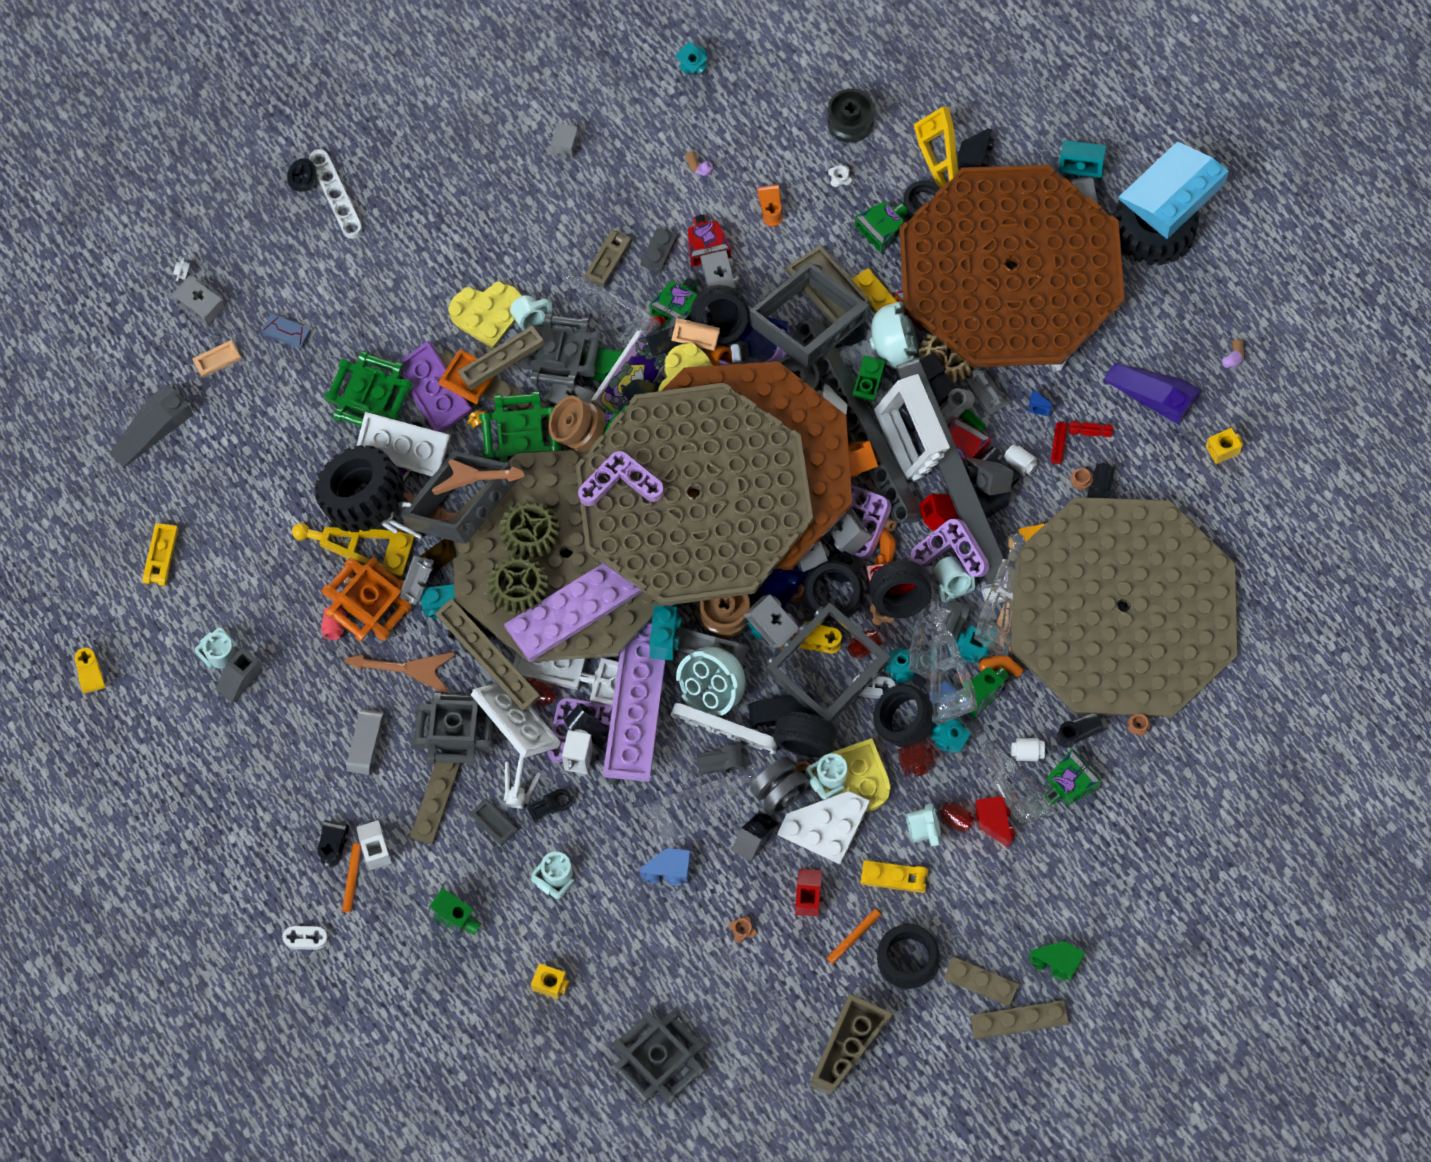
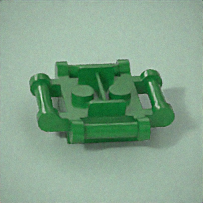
(368, 389)
(517, 430)

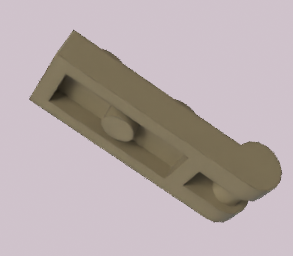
(608, 258)

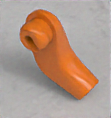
(887, 548)
(1004, 662)

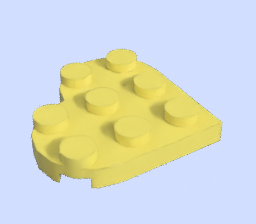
(484, 313)
(683, 356)
(865, 773)

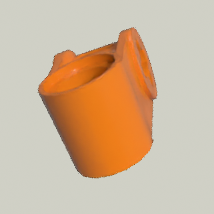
(770, 202)

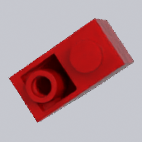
(937, 510)
(993, 819)
(808, 892)

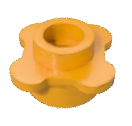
(474, 418)

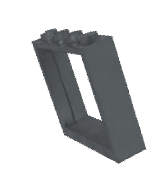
(855, 315)
(474, 517)
(853, 690)

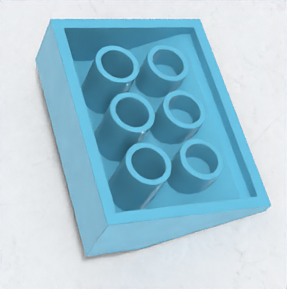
(1175, 188)

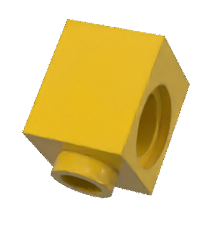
(1220, 453)
(544, 973)

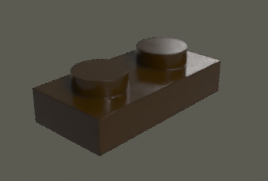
(441, 553)

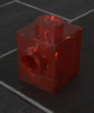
(915, 759)

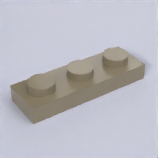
(981, 981)

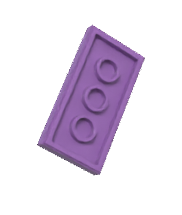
(437, 403)

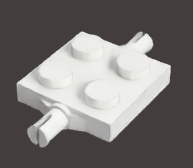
(602, 682)

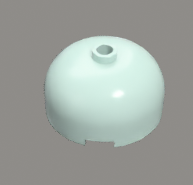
(893, 335)
(712, 669)

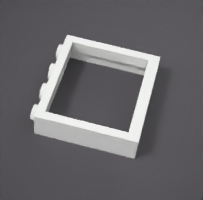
(926, 423)

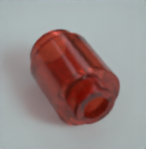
(858, 650)
(544, 690)
(956, 816)

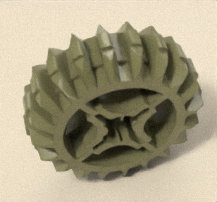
(544, 521)
(527, 571)

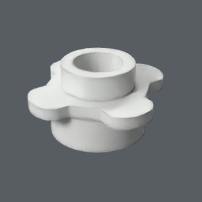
(839, 170)
(181, 269)

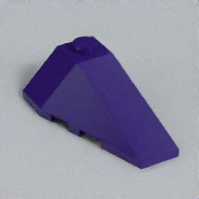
(1160, 392)

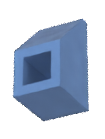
(671, 864)

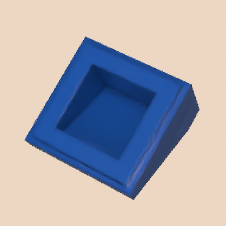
(1039, 404)

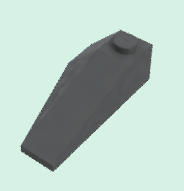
(154, 421)

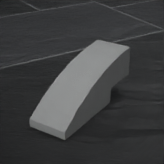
(691, 641)

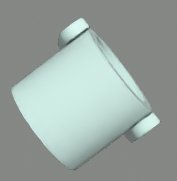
(528, 311)
(953, 579)
(217, 648)
(830, 775)
(924, 825)
(556, 874)

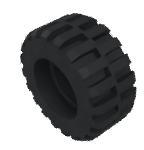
(1153, 246)
(372, 503)

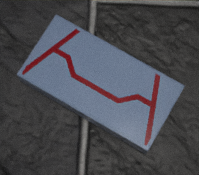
(286, 331)

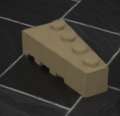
(852, 1034)

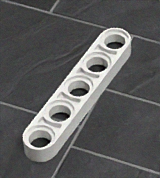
(340, 202)
(718, 725)

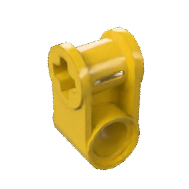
(819, 640)
(88, 673)

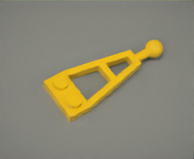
(930, 128)
(395, 557)

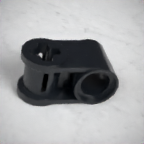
(333, 840)

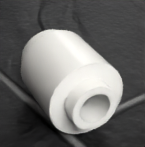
(1020, 460)
(1028, 749)

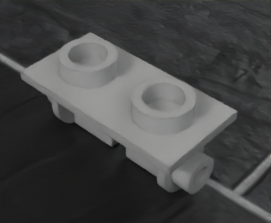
(986, 391)
(416, 579)

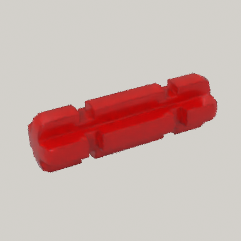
(1090, 429)
(1059, 443)

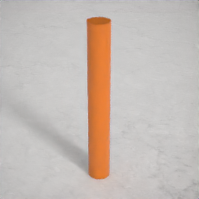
(351, 878)
(853, 937)

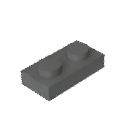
(658, 250)

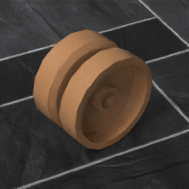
(576, 423)
(725, 616)

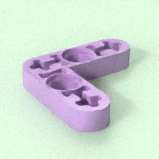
(624, 473)
(869, 508)
(950, 540)
(607, 710)

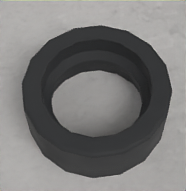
(917, 187)

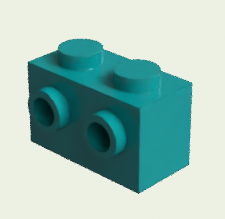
(1082, 158)
(434, 598)
(663, 633)

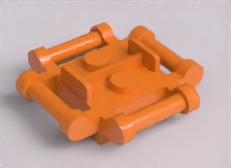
(366, 598)

